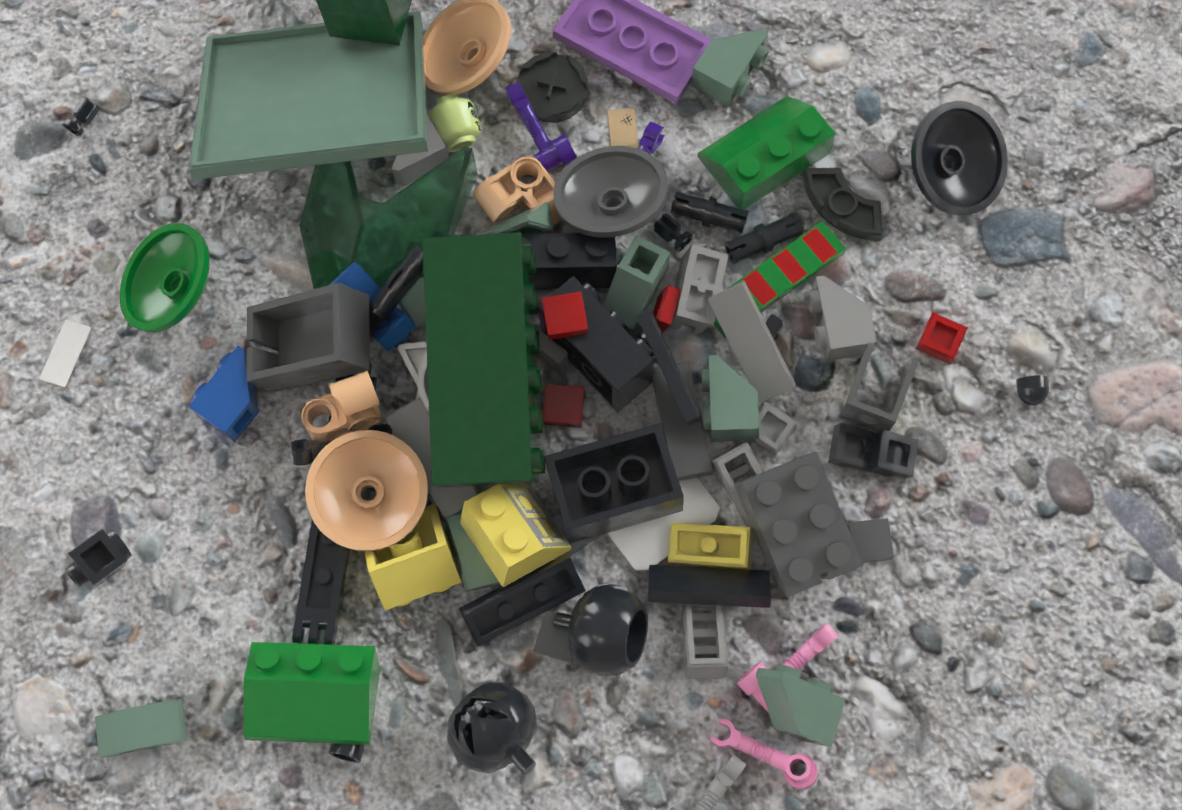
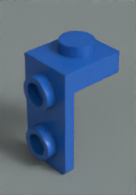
(391, 332)

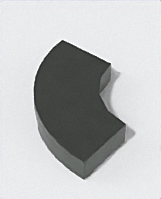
(841, 205)

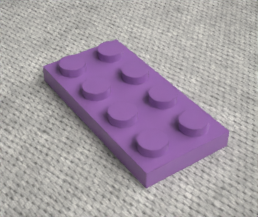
(634, 43)

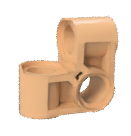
(505, 194)
(350, 404)

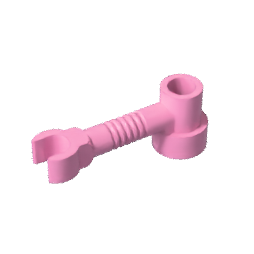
(813, 645)
(771, 756)

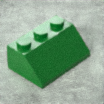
(768, 150)
(310, 693)

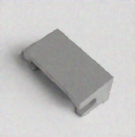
(698, 278)

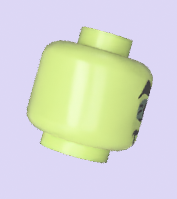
(455, 122)

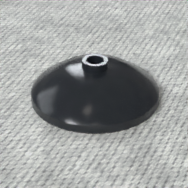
(972, 155)

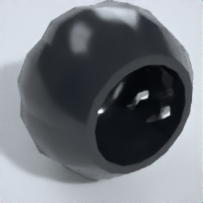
(606, 630)
(495, 730)

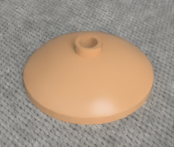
(465, 45)
(360, 462)

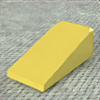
(711, 545)

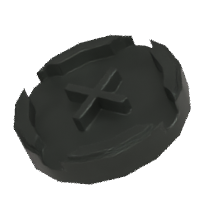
(554, 86)

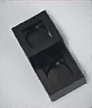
(873, 451)

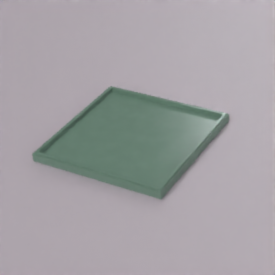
(307, 100)

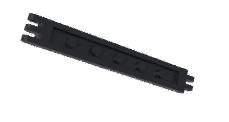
(322, 582)

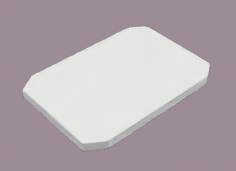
(650, 540)

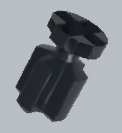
(83, 114)
(670, 229)

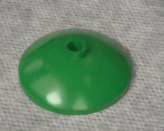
(164, 278)

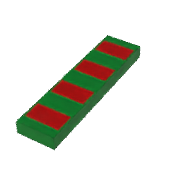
(791, 267)

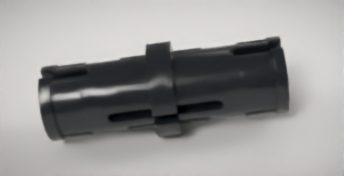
(709, 211)
(763, 238)

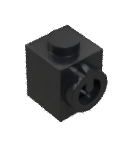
(97, 559)

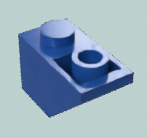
(228, 399)

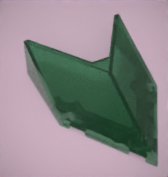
(348, 228)

